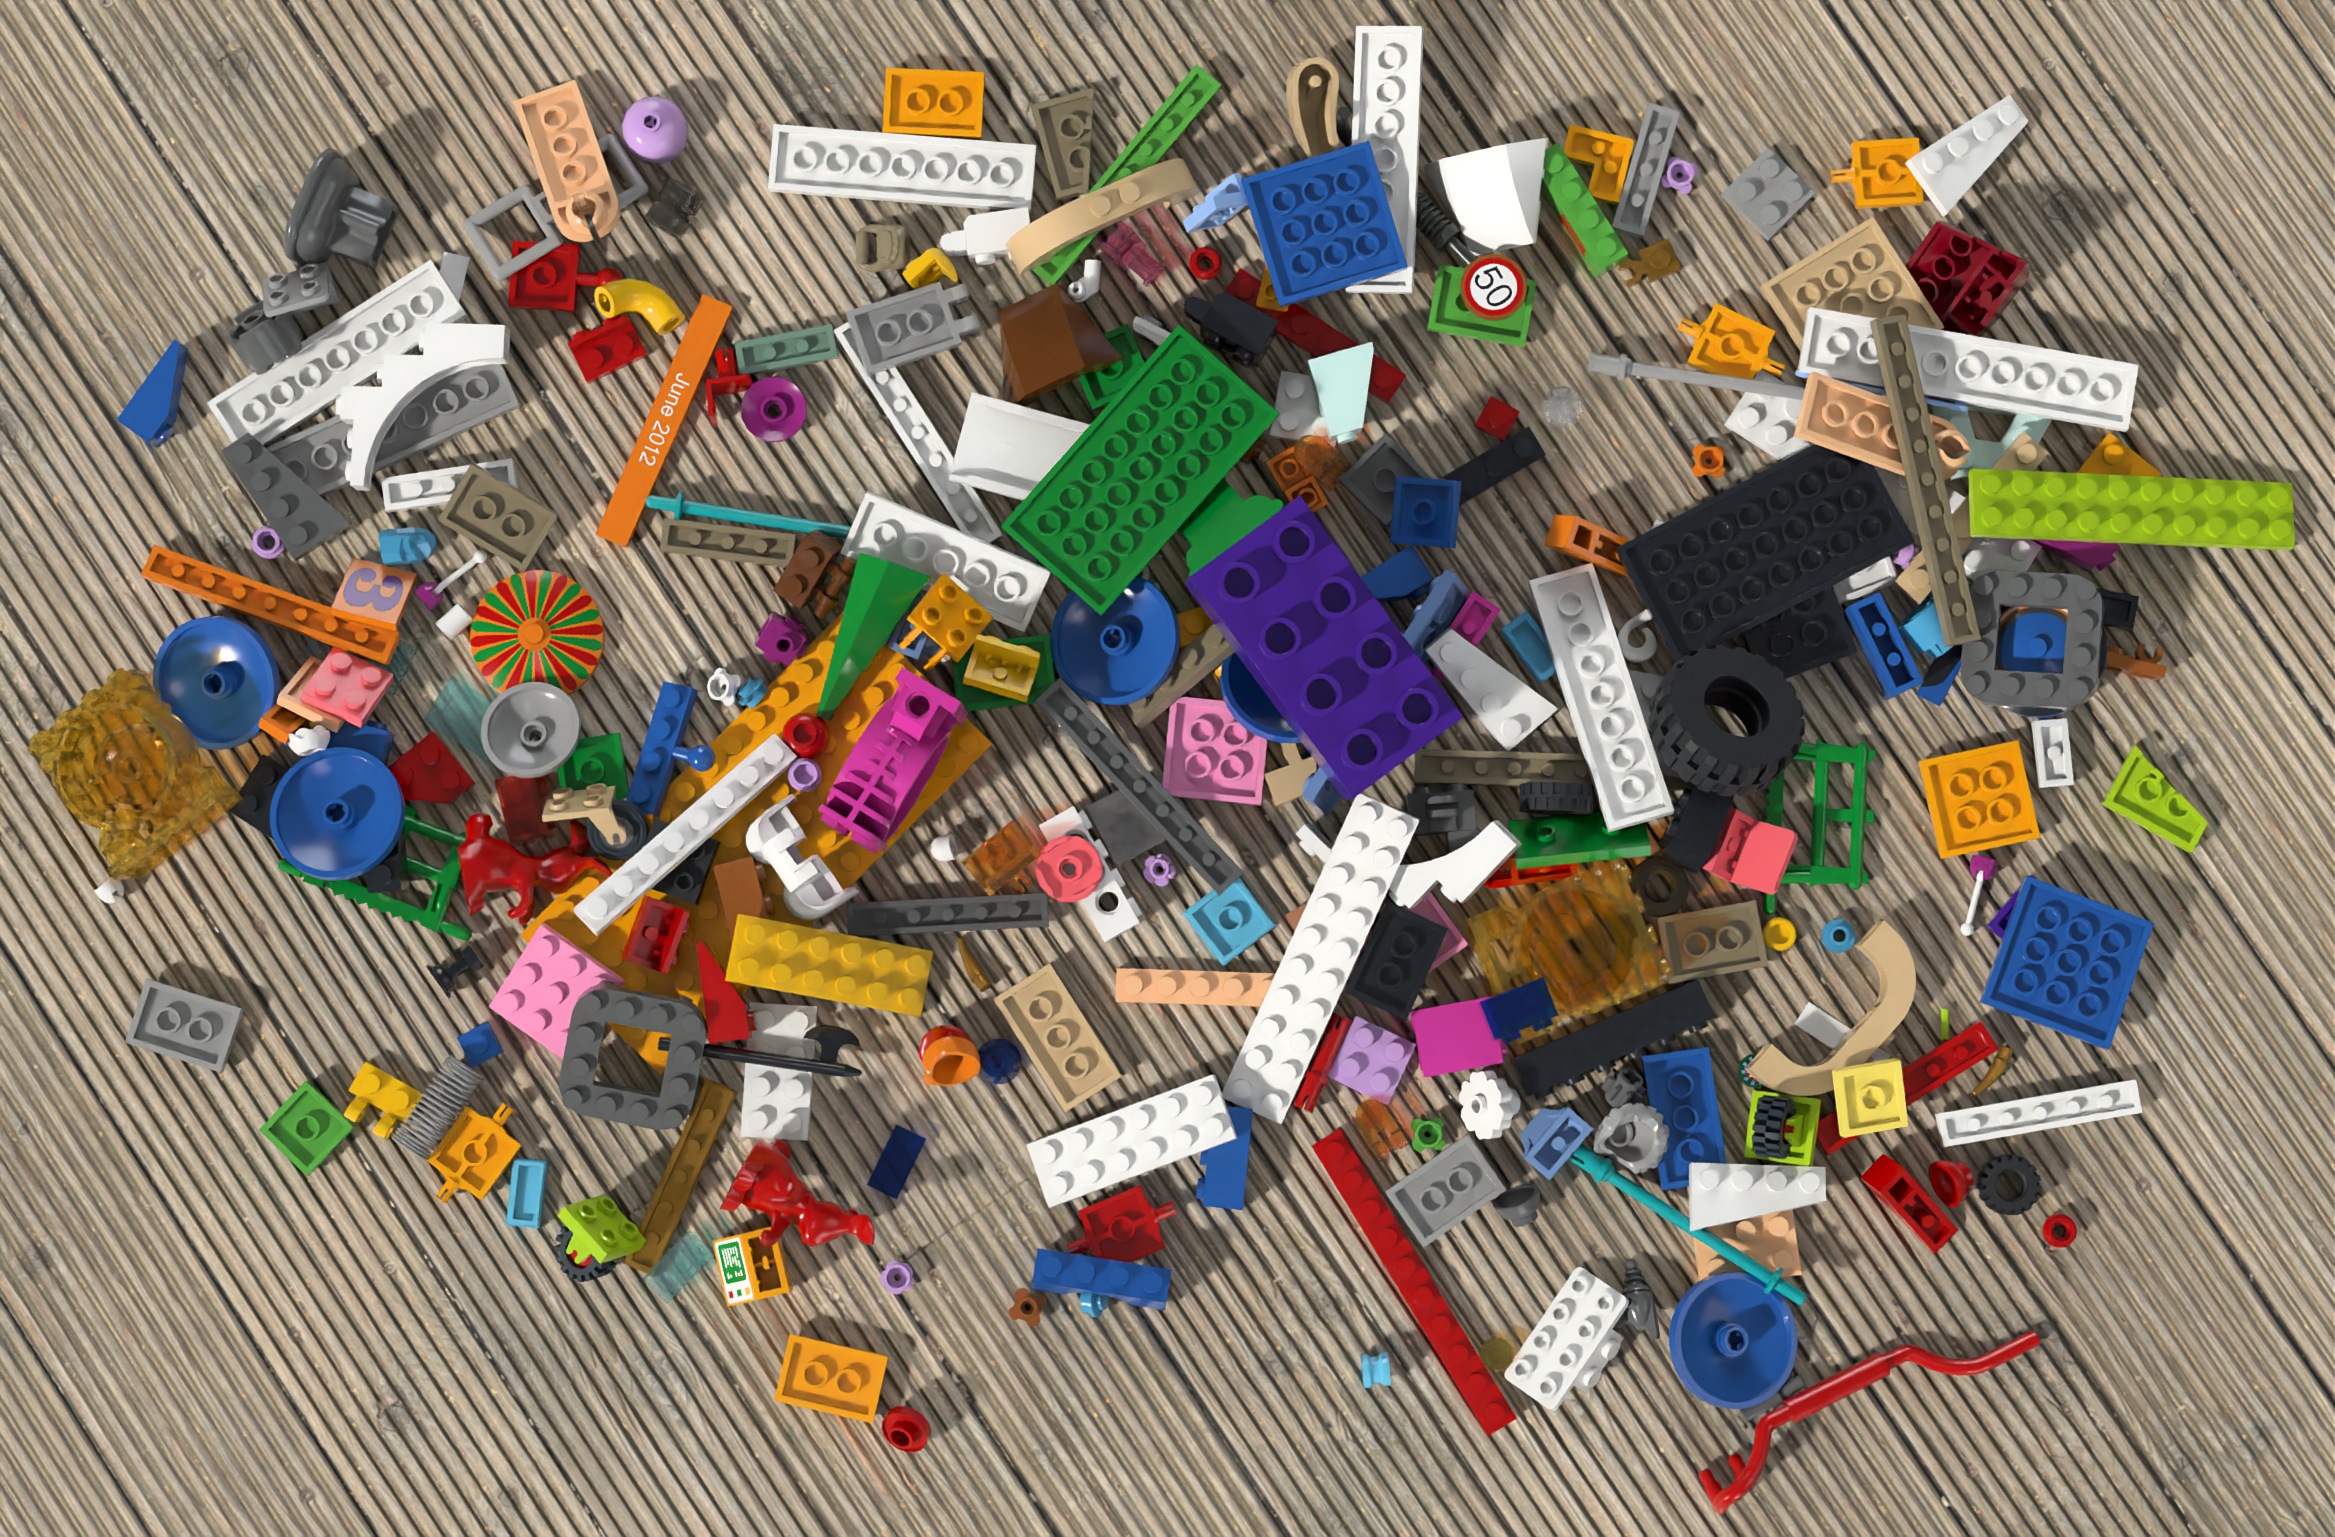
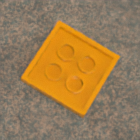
(1979, 799)

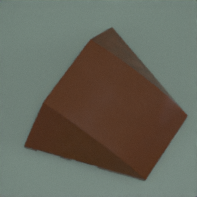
(1048, 345)

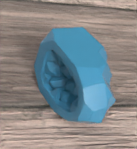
(406, 546)

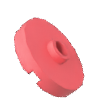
(1059, 853)

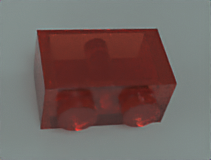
(522, 809)

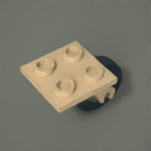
(614, 825)

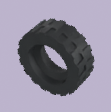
(1556, 798)

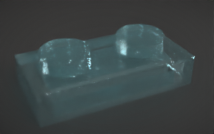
(678, 1266)

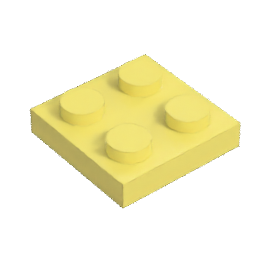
(1870, 1097)

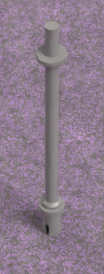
(1624, 367)

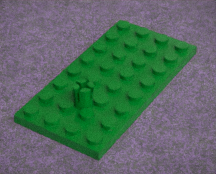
(1140, 470)

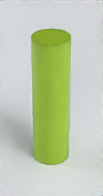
(1944, 1031)

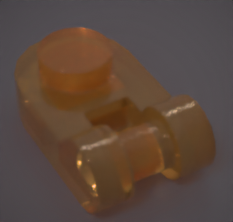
(1312, 454)
(1373, 1117)

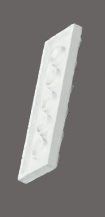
(991, 576)
(1132, 1141)

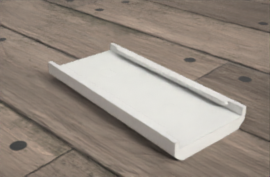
(1009, 446)

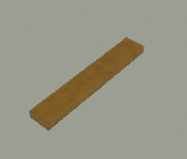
(682, 1173)

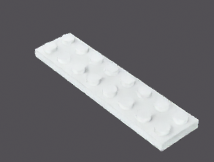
(1389, 118)
(901, 168)
(336, 357)
(1600, 697)

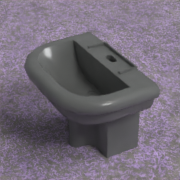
(337, 216)

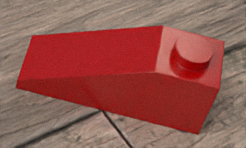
(724, 1006)
(1909, 1202)

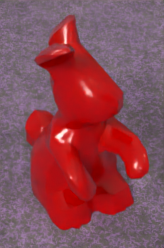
(497, 866)
(771, 1186)

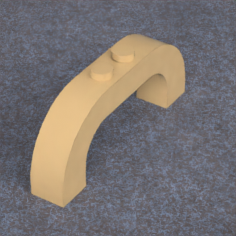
(1161, 183)
(1873, 1030)

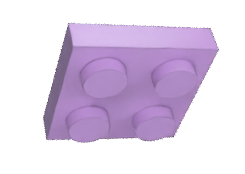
(1371, 1060)

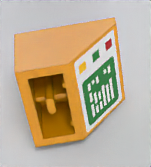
(750, 1268)

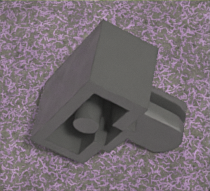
(1442, 810)

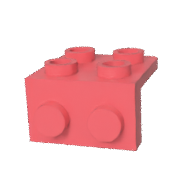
(1751, 852)

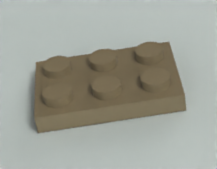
(498, 517)
(1712, 941)

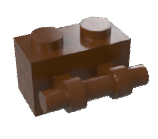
(809, 568)

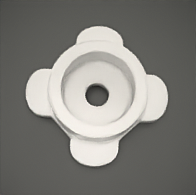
(716, 686)

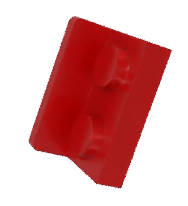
(606, 348)

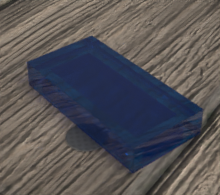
(896, 1161)

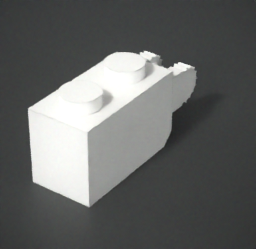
(985, 235)

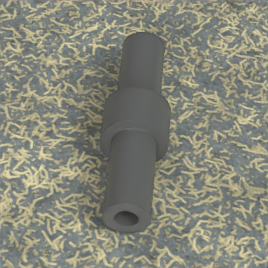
(1776, 1400)

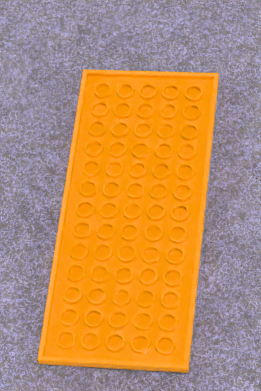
(792, 692)

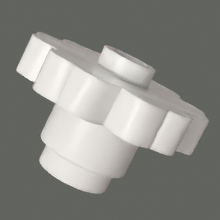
(1488, 1104)

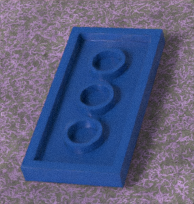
(1685, 1094)

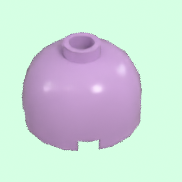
(664, 139)

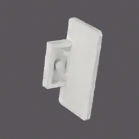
(1570, 1341)

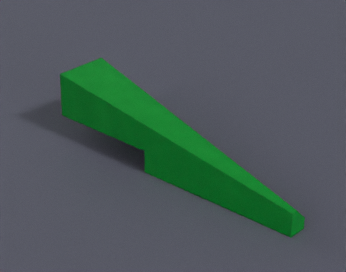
(874, 606)

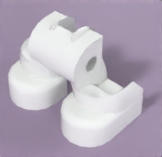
(809, 884)

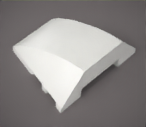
(1493, 194)

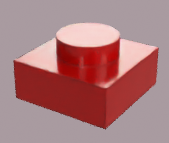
(1497, 418)

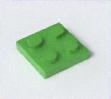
(307, 1128)

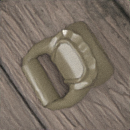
(892, 247)

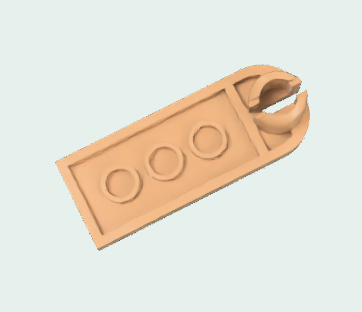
(569, 161)
(1863, 428)

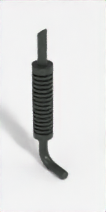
(1428, 217)

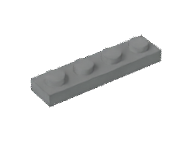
(1645, 170)

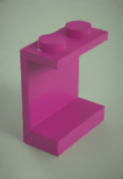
(1454, 1038)

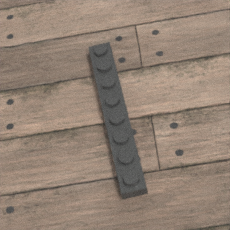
(1139, 786)

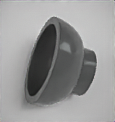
(1518, 1204)

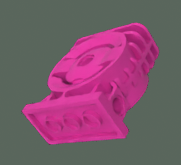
(892, 762)

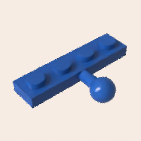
(664, 747)

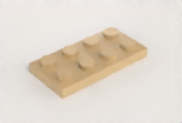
(1057, 1037)

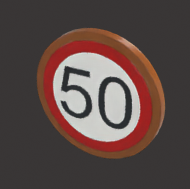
(1493, 287)

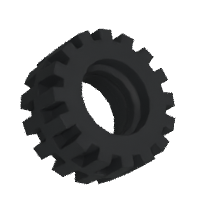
(2029, 1178)

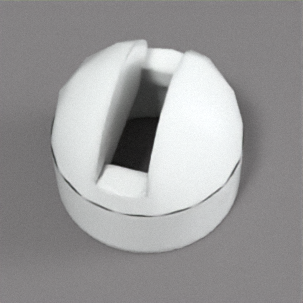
(944, 848)
(106, 890)

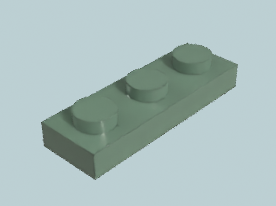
(786, 350)

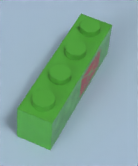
(1580, 213)

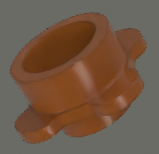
(1030, 1316)

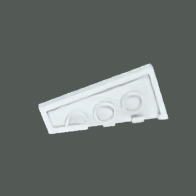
(1961, 157)
(1494, 694)
(1745, 1191)

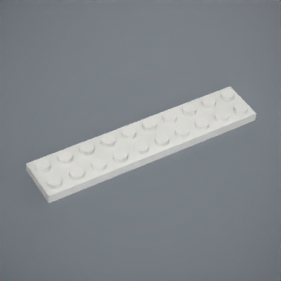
(1979, 371)
(1771, 426)
(1320, 957)

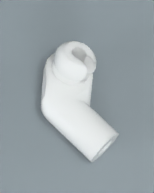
(1087, 285)

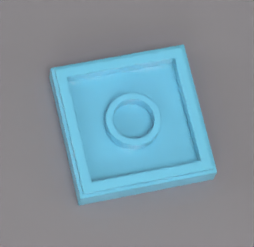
(1229, 921)

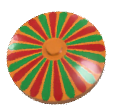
(537, 631)

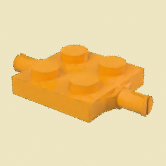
(1881, 174)
(1730, 345)
(474, 1153)

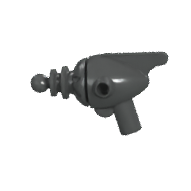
(1641, 1306)

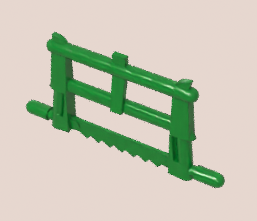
(1858, 815)
(446, 879)

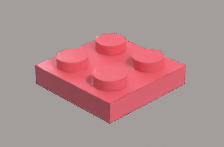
(347, 687)

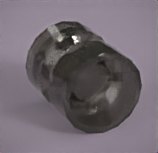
(674, 208)

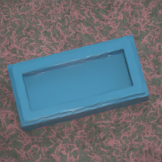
(1530, 646)

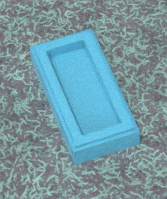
(527, 1193)

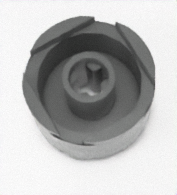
(263, 339)

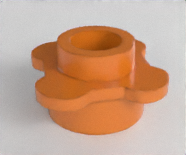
(1715, 454)

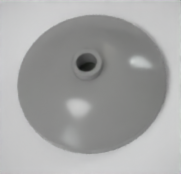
(521, 715)

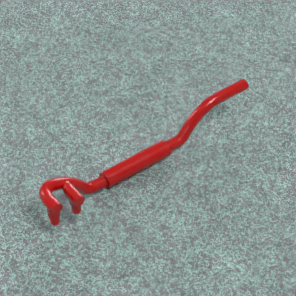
(1835, 1389)

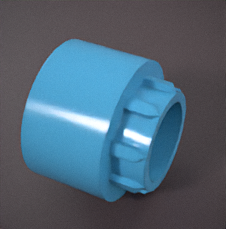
(1923, 630)

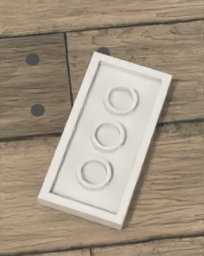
(773, 1097)

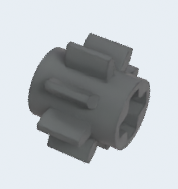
(1623, 1087)

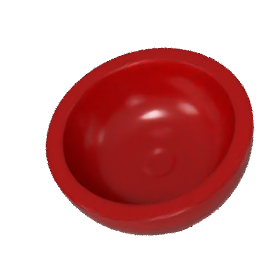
(806, 735)
(1950, 1181)

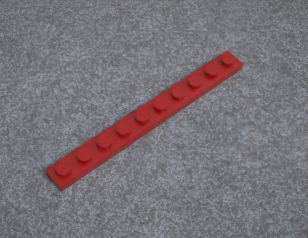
(1414, 1282)

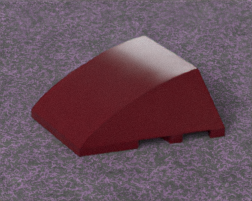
(1966, 278)

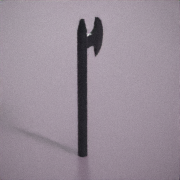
(831, 1041)

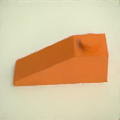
(1586, 543)

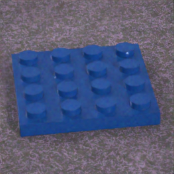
(1324, 224)
(2066, 962)

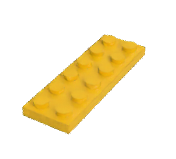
(829, 965)

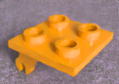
(949, 619)

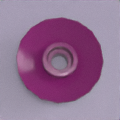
(765, 395)

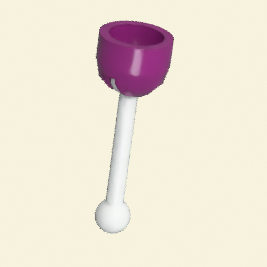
(432, 593)
(1982, 870)

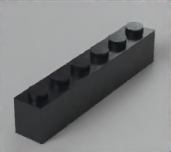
(1611, 1038)

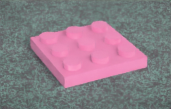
(1212, 754)
(546, 986)

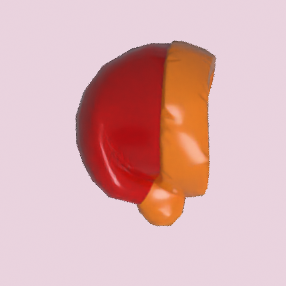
(948, 1056)

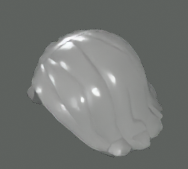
(1633, 1136)

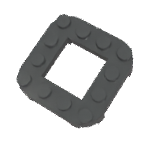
(2082, 640)
(643, 1011)

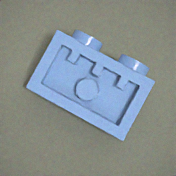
(1219, 207)

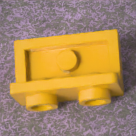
(1002, 667)

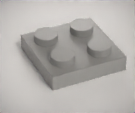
(1768, 194)

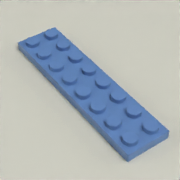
(1428, 622)

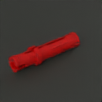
(1322, 1063)

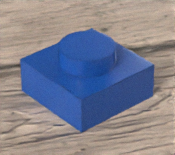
(480, 1044)

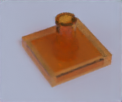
(1003, 860)

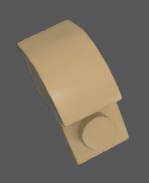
(1288, 782)

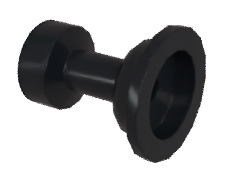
(445, 977)

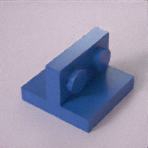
(1425, 512)

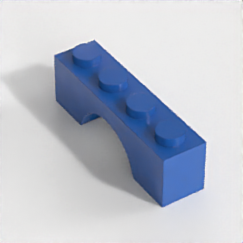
(1084, 1274)

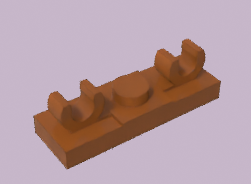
(2138, 667)

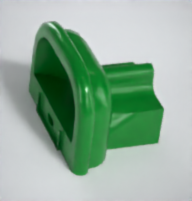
(1222, 522)

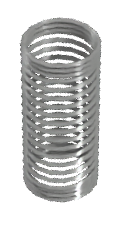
(468, 1076)

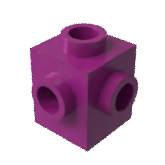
(778, 628)

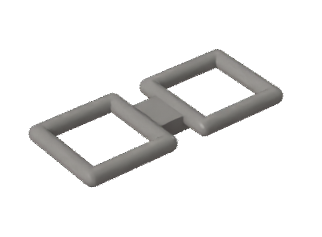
(541, 211)

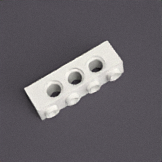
(1110, 923)

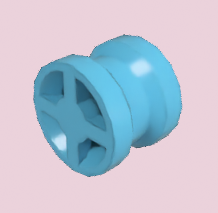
(1375, 1369)

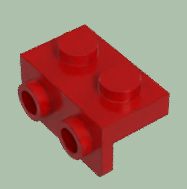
(656, 935)

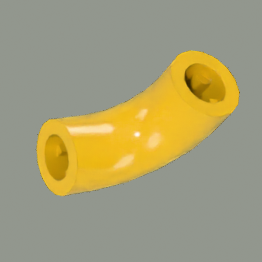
(641, 298)

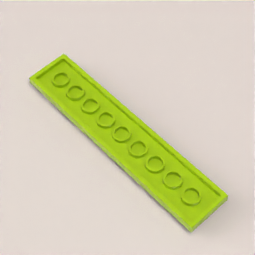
(2131, 509)

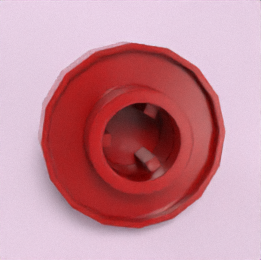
(906, 1429)

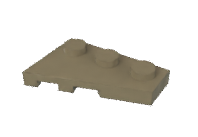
(1066, 139)

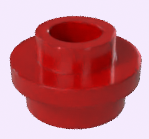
(1205, 253)
(2069, 1230)

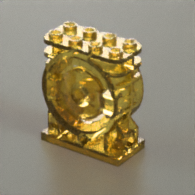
(166, 766)
(1606, 893)

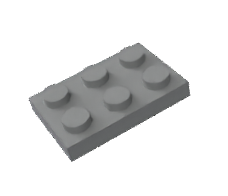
(184, 1025)
(1445, 1190)

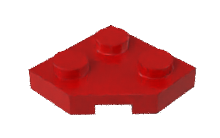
(431, 772)

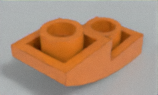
(1295, 480)

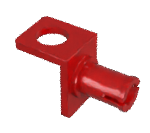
(727, 381)

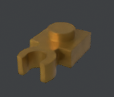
(1655, 262)

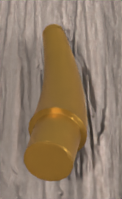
(972, 968)
(1996, 1069)

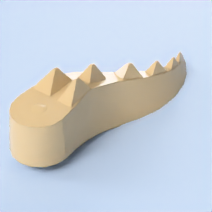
(1313, 104)

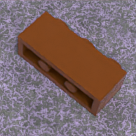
(743, 890)

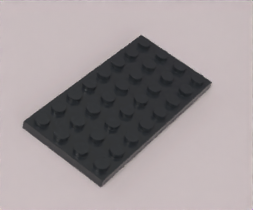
(1763, 547)

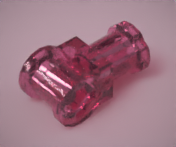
(1128, 251)

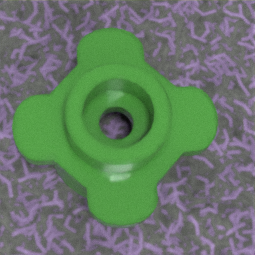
(1434, 1127)

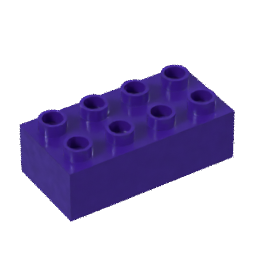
(1323, 649)

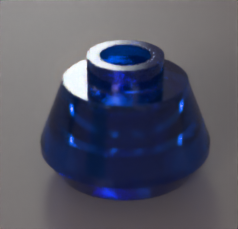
(1006, 1053)

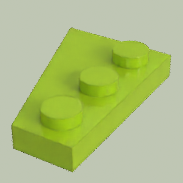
(2152, 803)

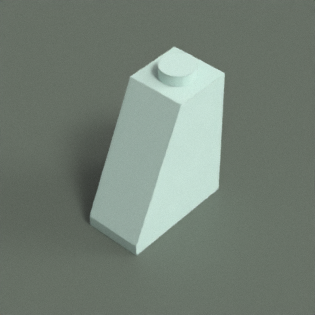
(1342, 390)

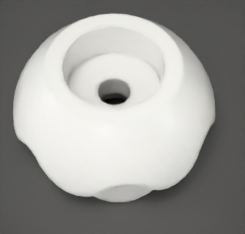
(309, 741)

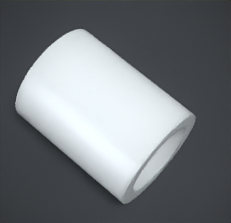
(454, 621)

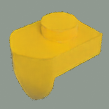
(929, 268)

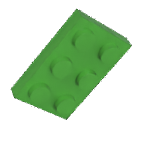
(1452, 317)

